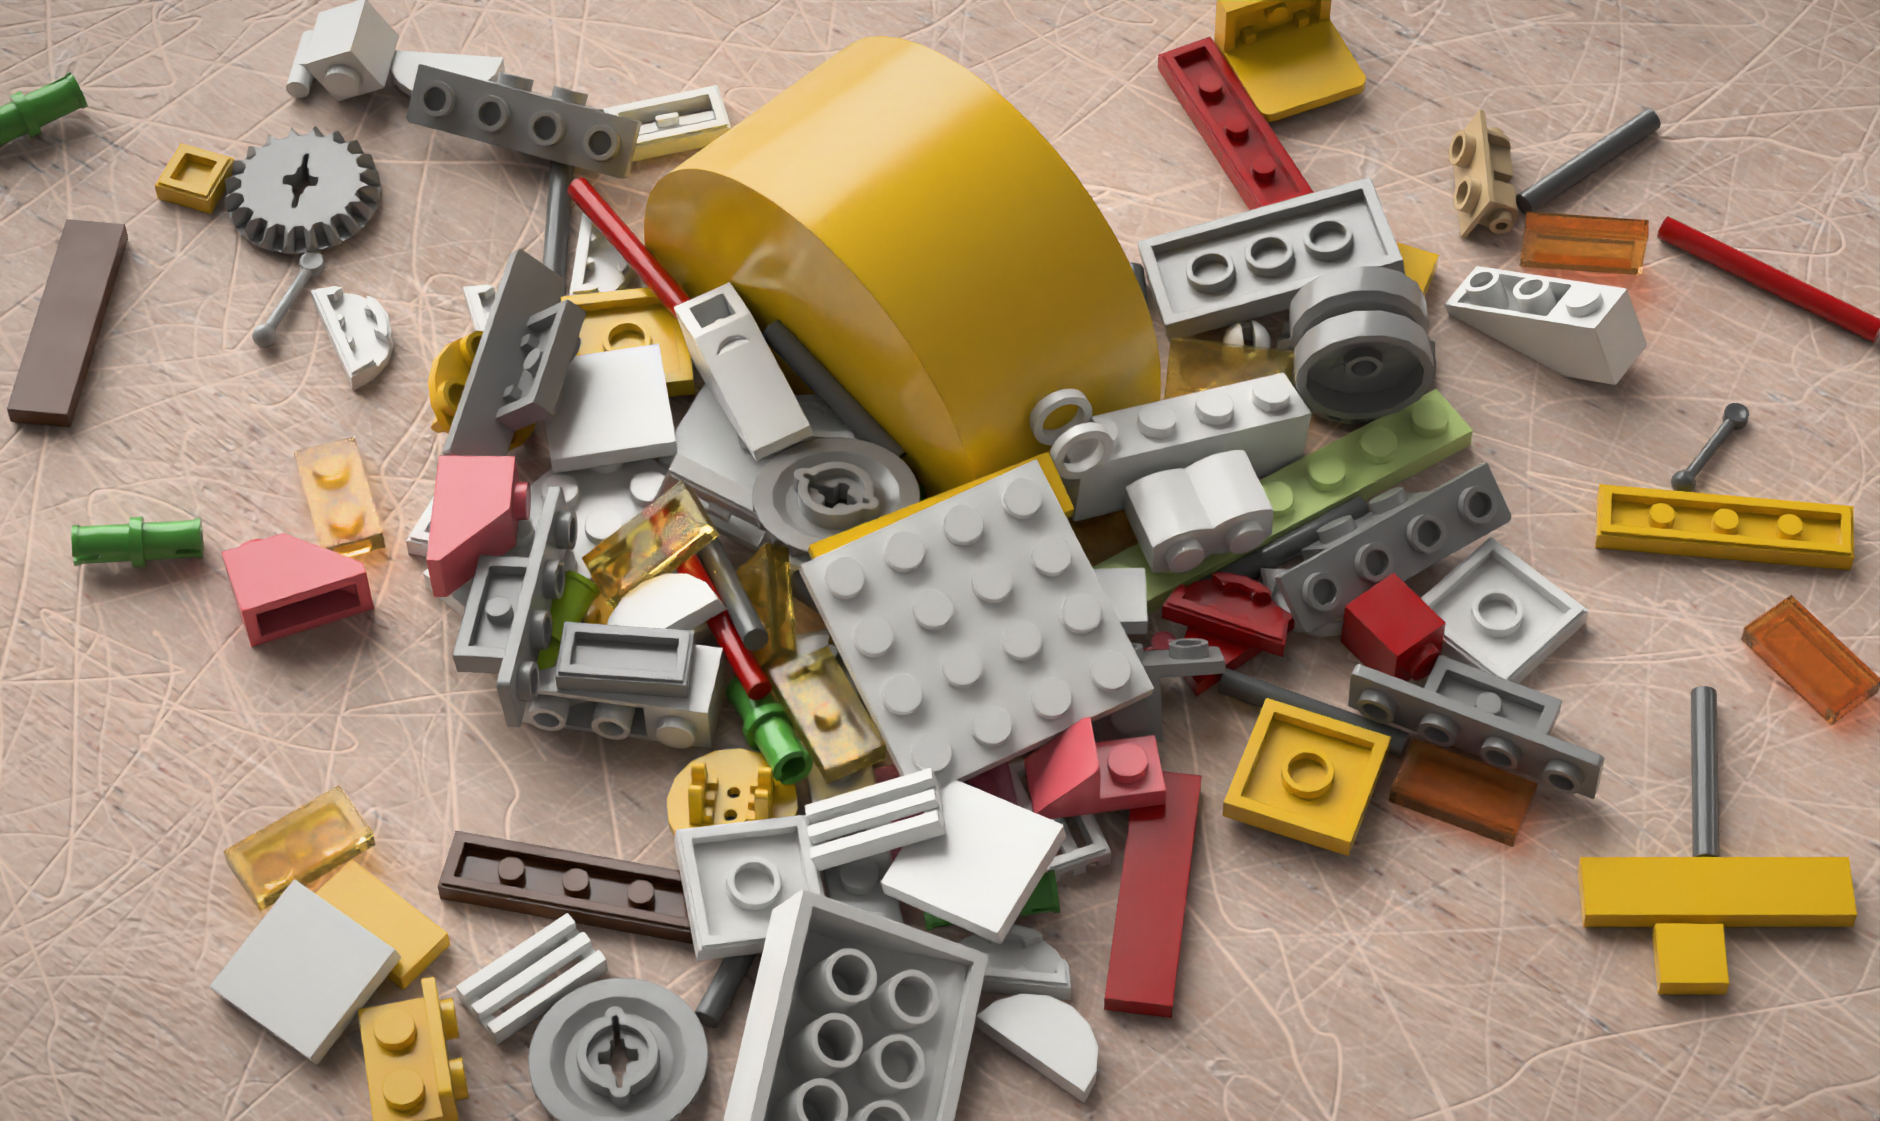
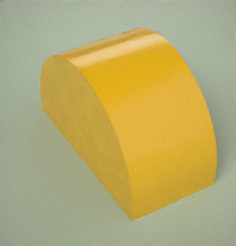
(916, 255)

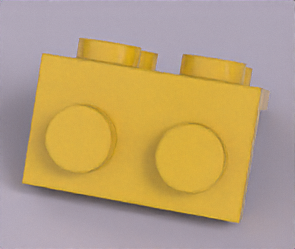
(1286, 54)

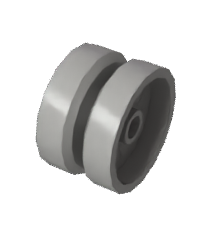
(1361, 342)

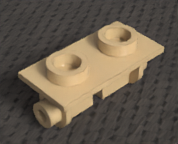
(1482, 176)

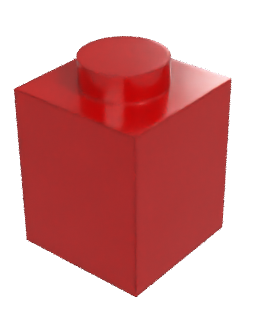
(1393, 630)

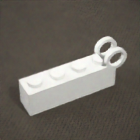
(1113, 449)

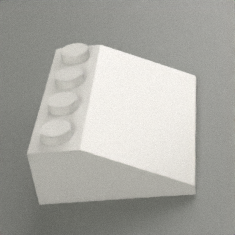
(855, 1019)

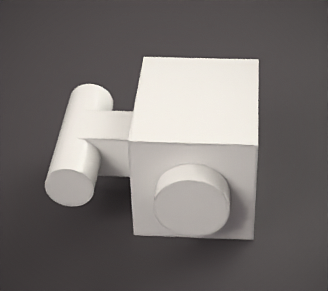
(345, 52)

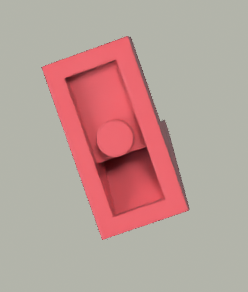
(1090, 777)

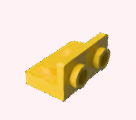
(410, 1058)

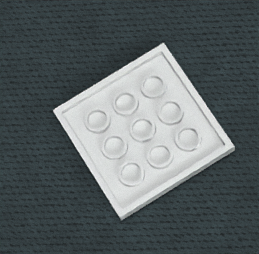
(976, 628)

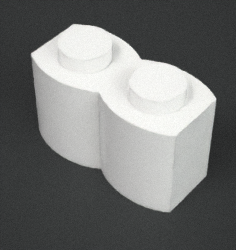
(1198, 512)

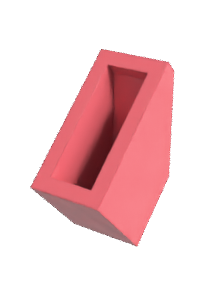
(472, 516)
(293, 586)

